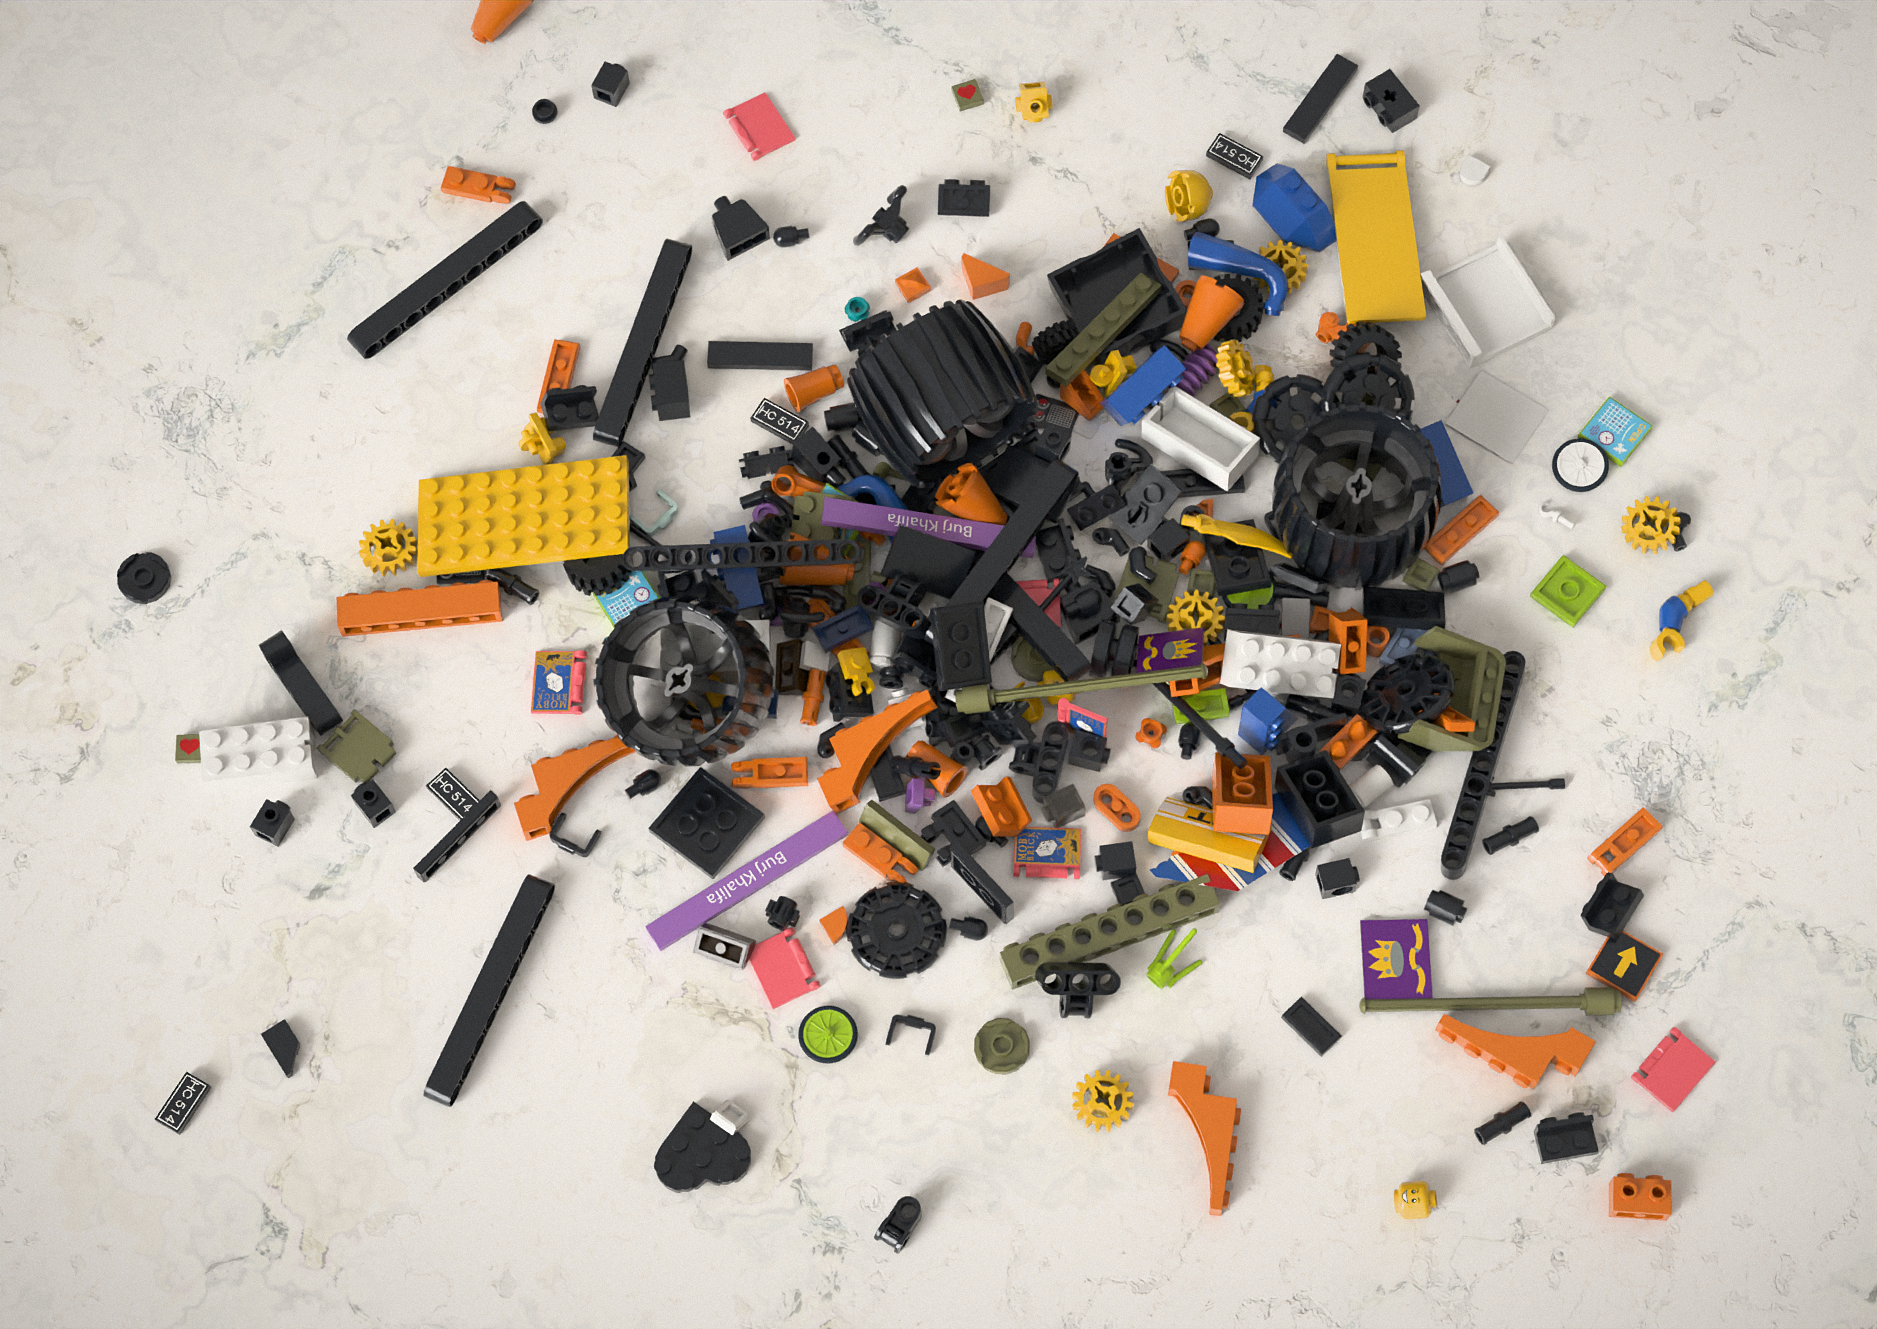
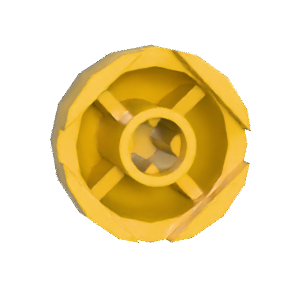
(1188, 195)

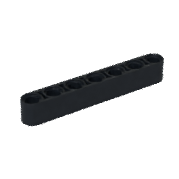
(1039, 629)

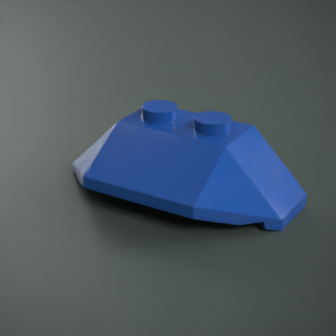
(1293, 208)

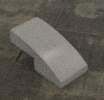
(1295, 617)

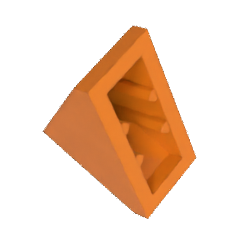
(983, 278)
(1082, 396)

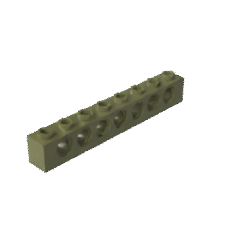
(1126, 934)

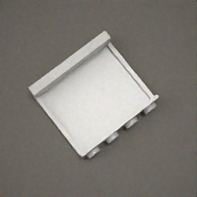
(1488, 303)

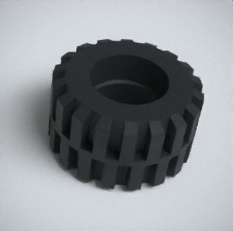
(1360, 335)

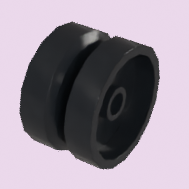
(1114, 651)

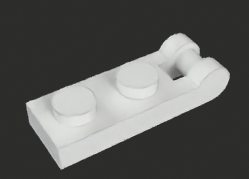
(1398, 821)

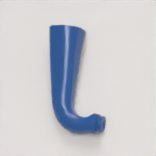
(1222, 256)
(878, 488)

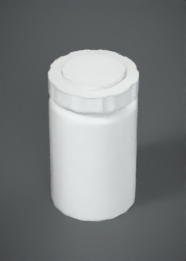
(882, 646)
(1371, 785)

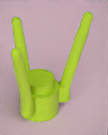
(1162, 972)

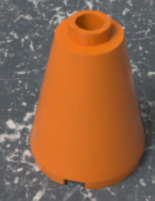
(495, 16)
(1208, 312)
(970, 497)
(815, 574)

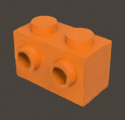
(1351, 632)
(1640, 1197)

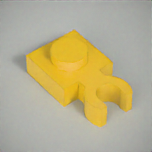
(857, 667)

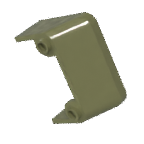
(1477, 693)

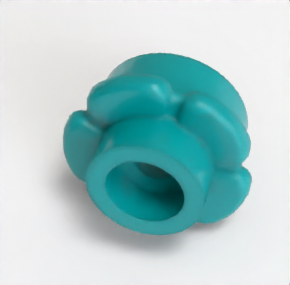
(857, 303)

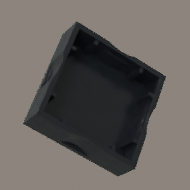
(1096, 280)

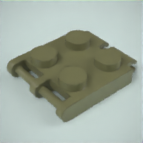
(810, 512)
(1161, 588)
(358, 748)

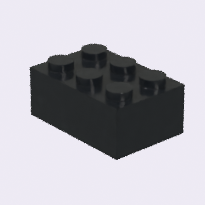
(1319, 799)

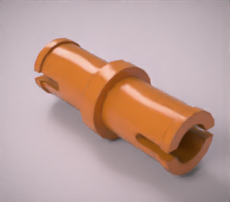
(813, 697)

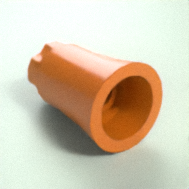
(812, 386)
(951, 773)

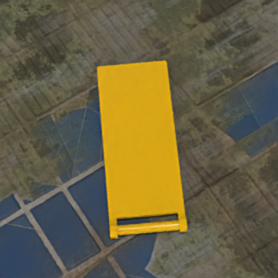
(1376, 239)

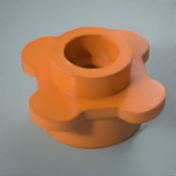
(1151, 725)

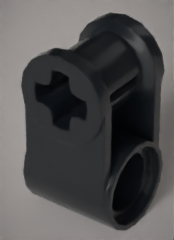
(898, 1225)

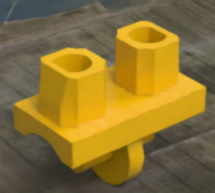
(1112, 372)
(538, 441)

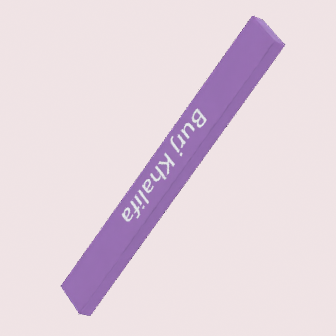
(886, 521)
(746, 880)

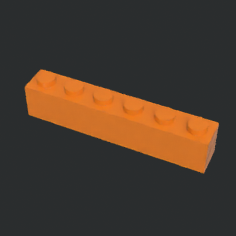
(419, 608)

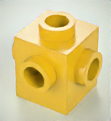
(1033, 101)

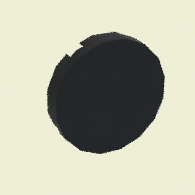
(143, 578)

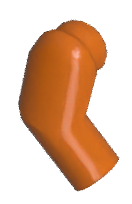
(1023, 335)

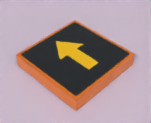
(1624, 964)

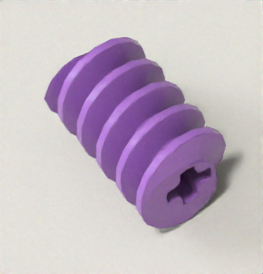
(1198, 366)

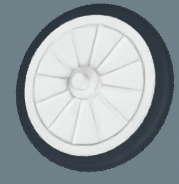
(1580, 465)

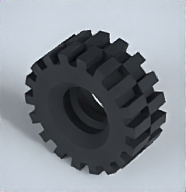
(1249, 316)
(597, 577)

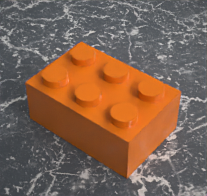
(1242, 795)

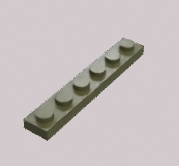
(1103, 330)

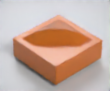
(912, 285)

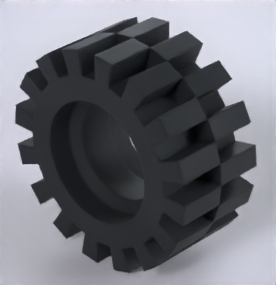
(1054, 340)

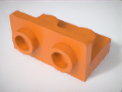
(1002, 807)

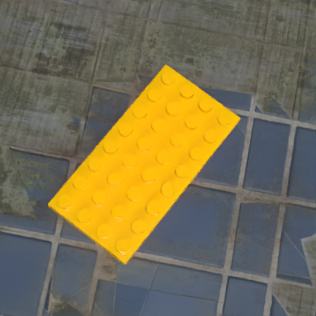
(523, 516)

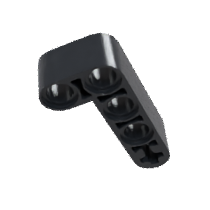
(300, 683)

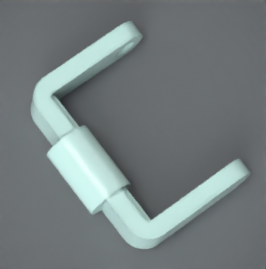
(663, 521)

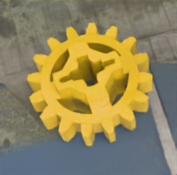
(1290, 262)
(1235, 368)
(1642, 531)
(391, 557)
(1207, 619)
(1093, 1108)

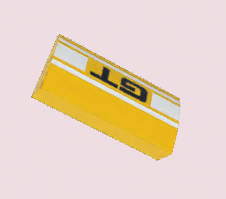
(1190, 831)

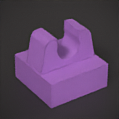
(917, 796)

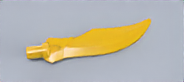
(1236, 532)

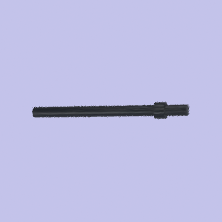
(1223, 745)

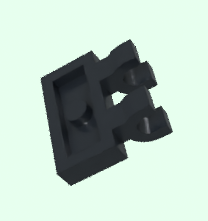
(956, 828)

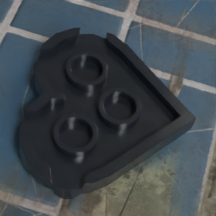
(701, 1153)

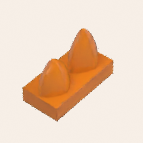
(1349, 741)

